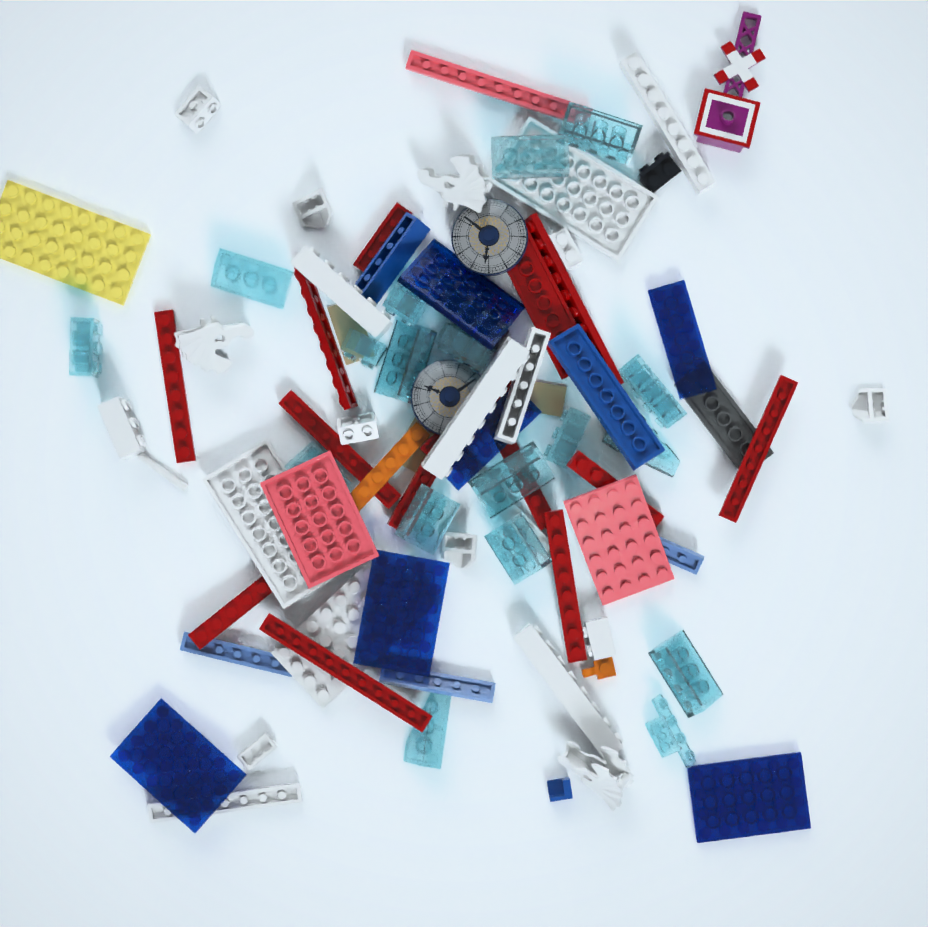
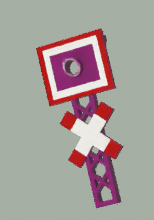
(711, 126)

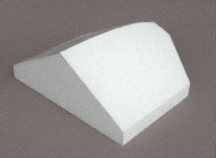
(314, 209)
(871, 406)
(459, 549)

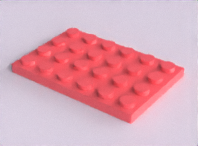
(319, 519)
(619, 539)

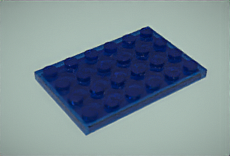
(461, 295)
(401, 613)
(178, 765)
(748, 797)

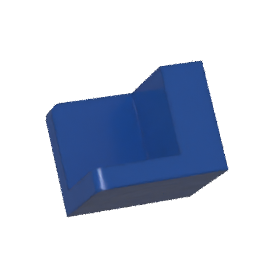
(559, 789)

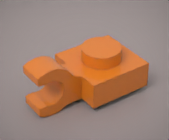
(602, 669)

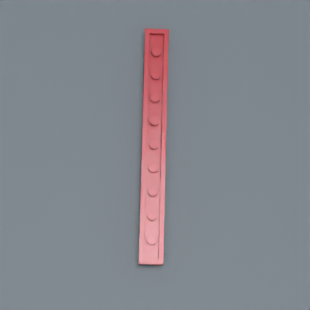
(487, 84)

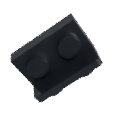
(659, 172)

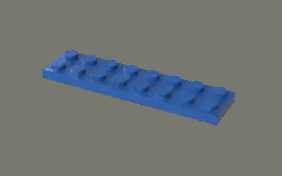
(606, 397)

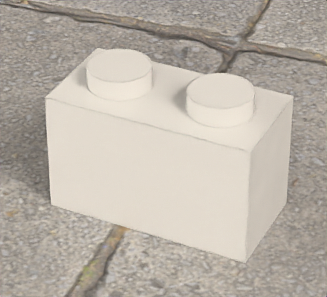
(566, 249)
(600, 638)

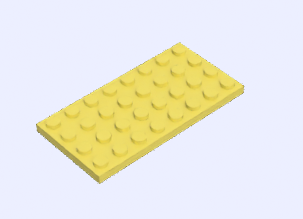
(69, 243)

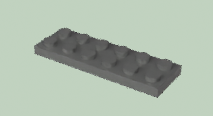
(724, 421)

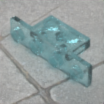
(667, 733)

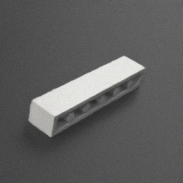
(342, 293)
(522, 387)

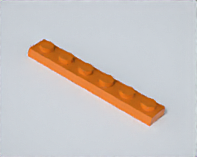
(389, 465)

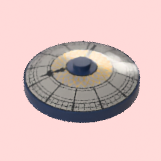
(490, 240)
(440, 393)

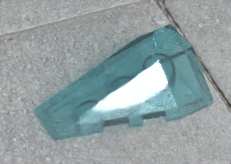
(427, 747)

